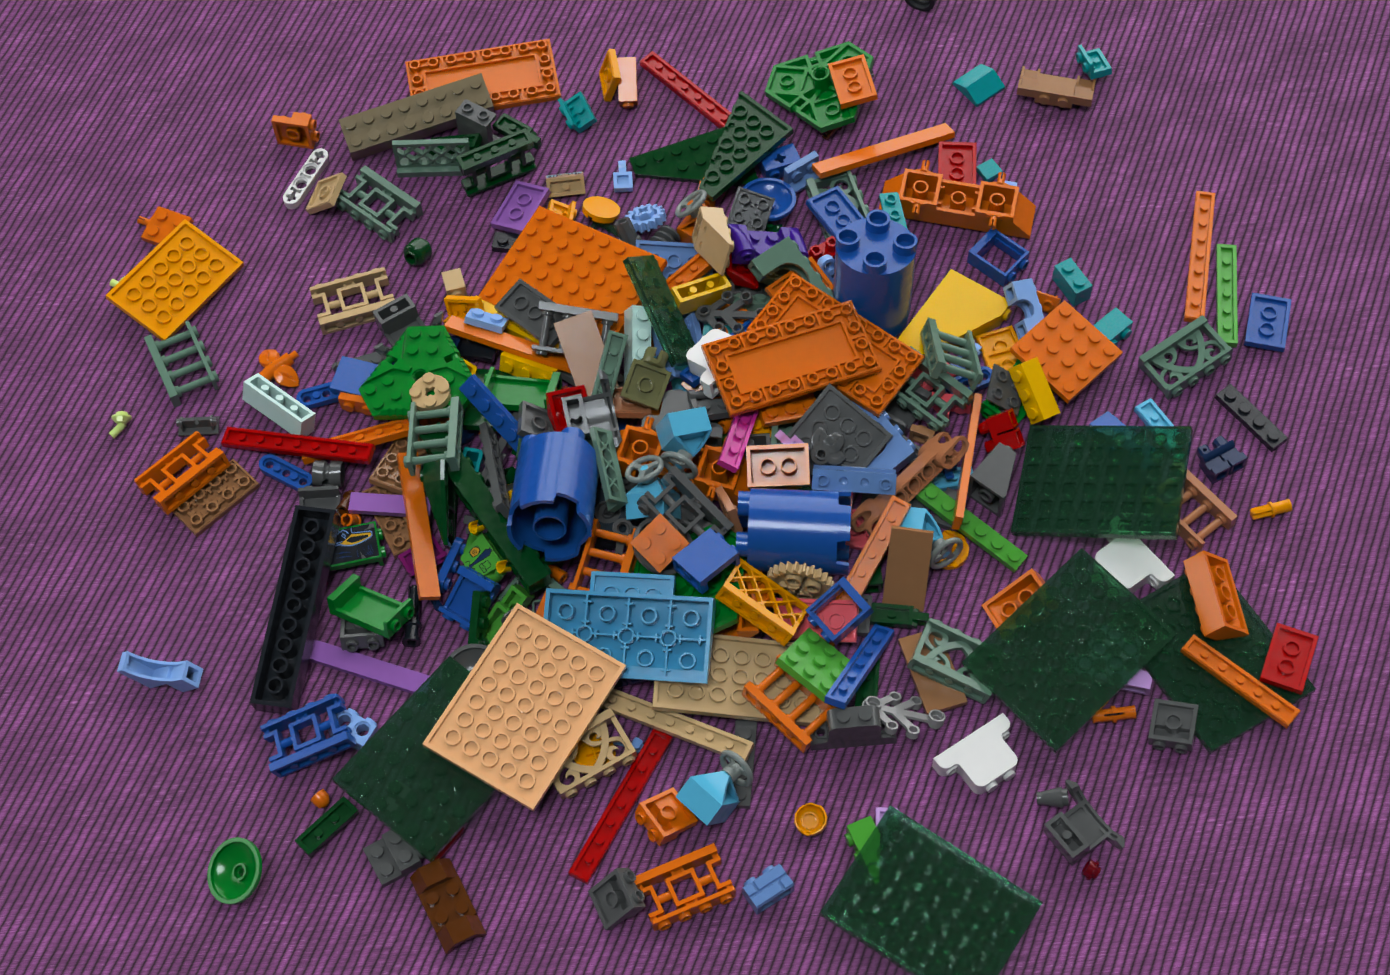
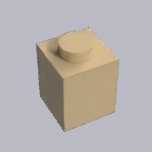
(454, 282)

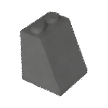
(992, 479)

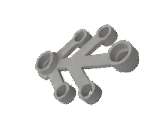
(901, 713)

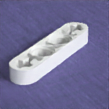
(303, 177)

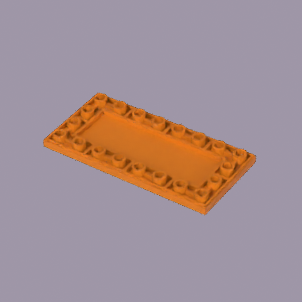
(512, 73)
(895, 357)
(790, 358)

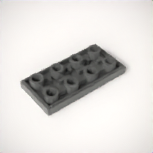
(750, 209)

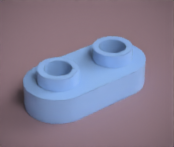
(827, 263)

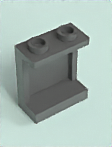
(475, 119)
(904, 417)
(320, 497)

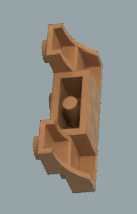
(1055, 89)

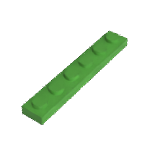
(1226, 293)
(973, 528)

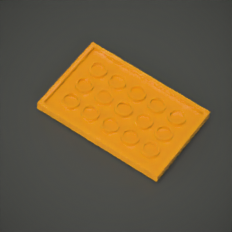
(174, 280)

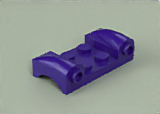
(753, 243)

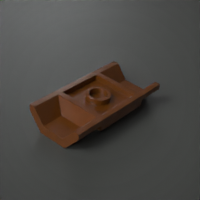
(447, 904)

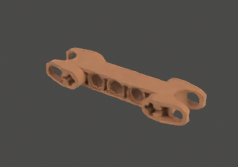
(930, 462)

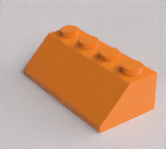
(1215, 596)

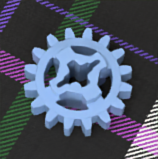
(647, 217)

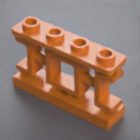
(190, 481)
(680, 870)

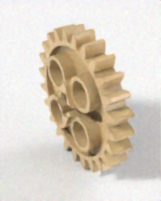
(801, 579)

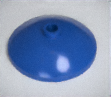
(782, 192)

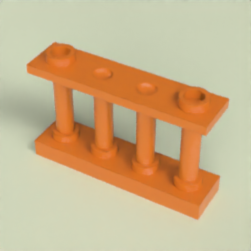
(626, 560)
(786, 722)

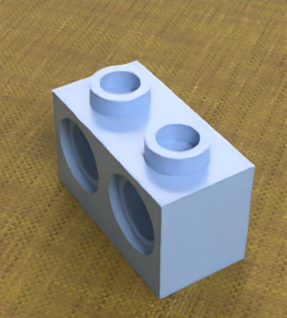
(357, 726)

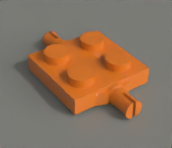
(161, 224)

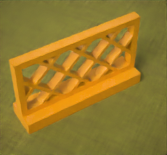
(755, 611)

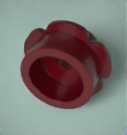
(1091, 869)

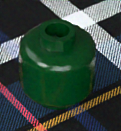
(417, 251)

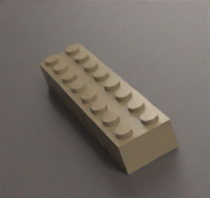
(411, 116)

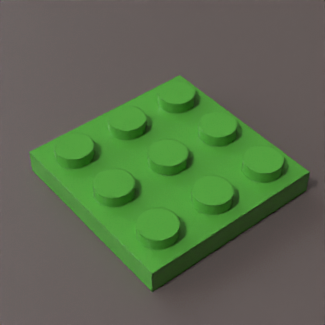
(813, 663)

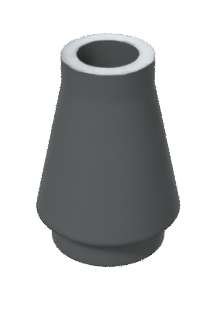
(1053, 797)

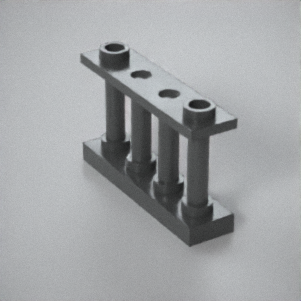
(548, 310)

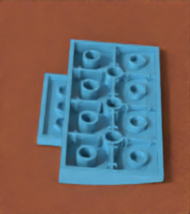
(640, 624)

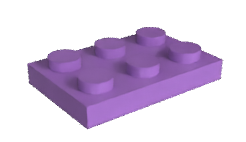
(519, 206)

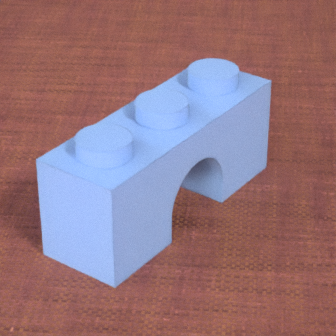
(1024, 295)

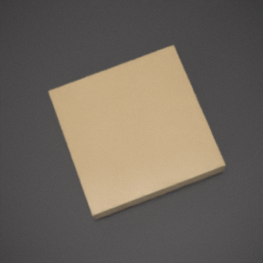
(326, 193)

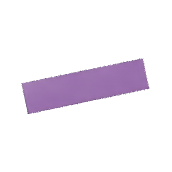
(379, 504)

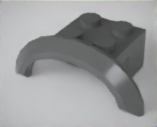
(396, 318)
(593, 411)
(1080, 828)

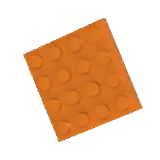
(1068, 350)

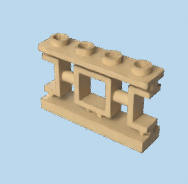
(353, 314)

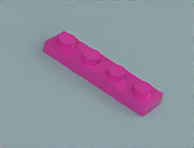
(737, 441)

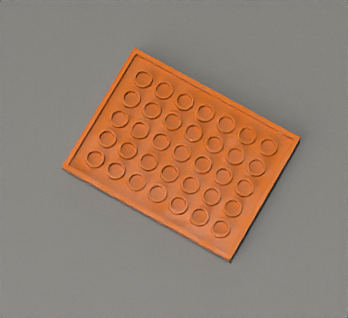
(569, 266)

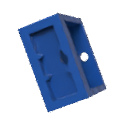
(996, 238)
(826, 598)

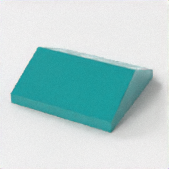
(979, 84)

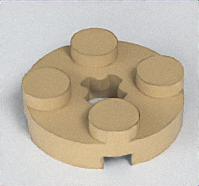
(428, 383)

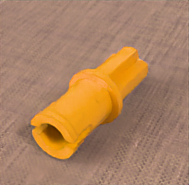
(1271, 509)

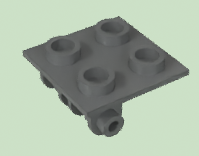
(1002, 390)

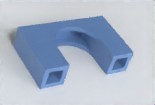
(897, 450)

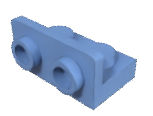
(801, 170)

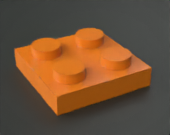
(659, 542)

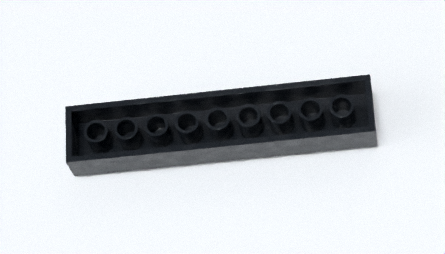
(295, 610)

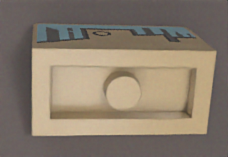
(565, 184)

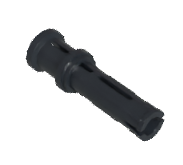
(413, 626)

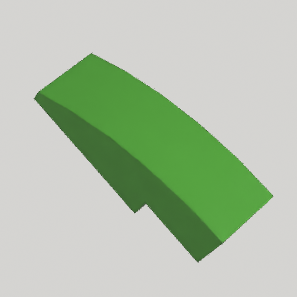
(514, 595)

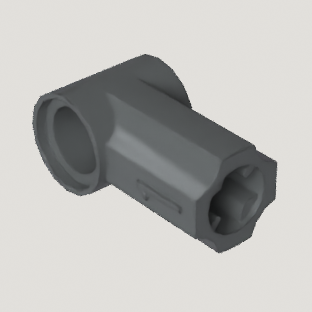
(626, 231)

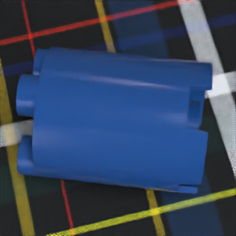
(876, 270)
(554, 494)
(795, 527)

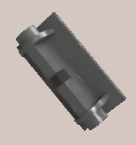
(204, 425)

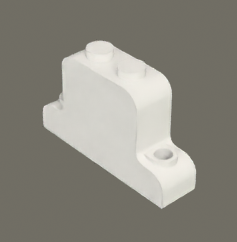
(698, 363)
(1133, 564)
(981, 757)

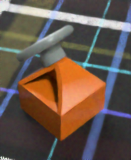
(692, 204)

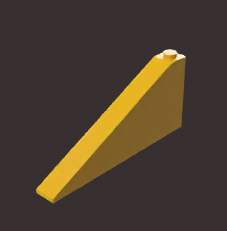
(958, 307)

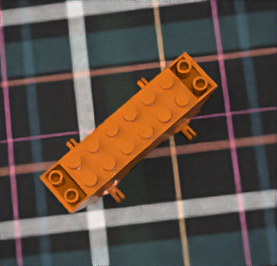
(963, 205)
(644, 441)

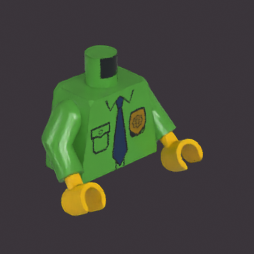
(482, 555)

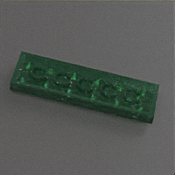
(660, 307)

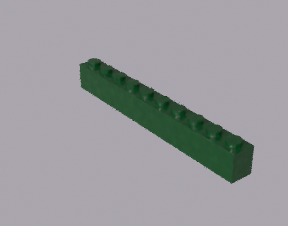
(478, 500)

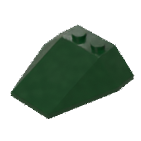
(441, 499)

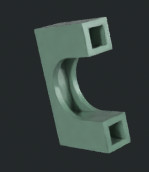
(786, 256)

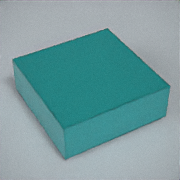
(988, 170)

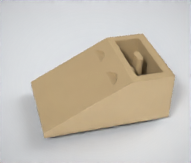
(712, 237)

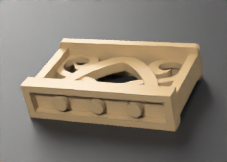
(599, 727)

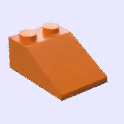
(1012, 597)

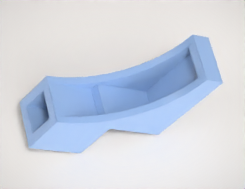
(154, 673)

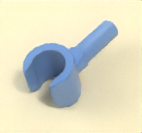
(637, 744)

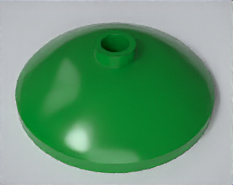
(234, 870)

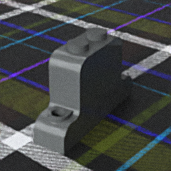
(676, 401)
(851, 728)

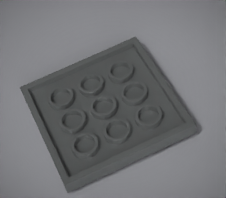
(839, 415)

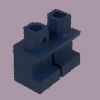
(1221, 461)

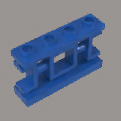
(314, 749)

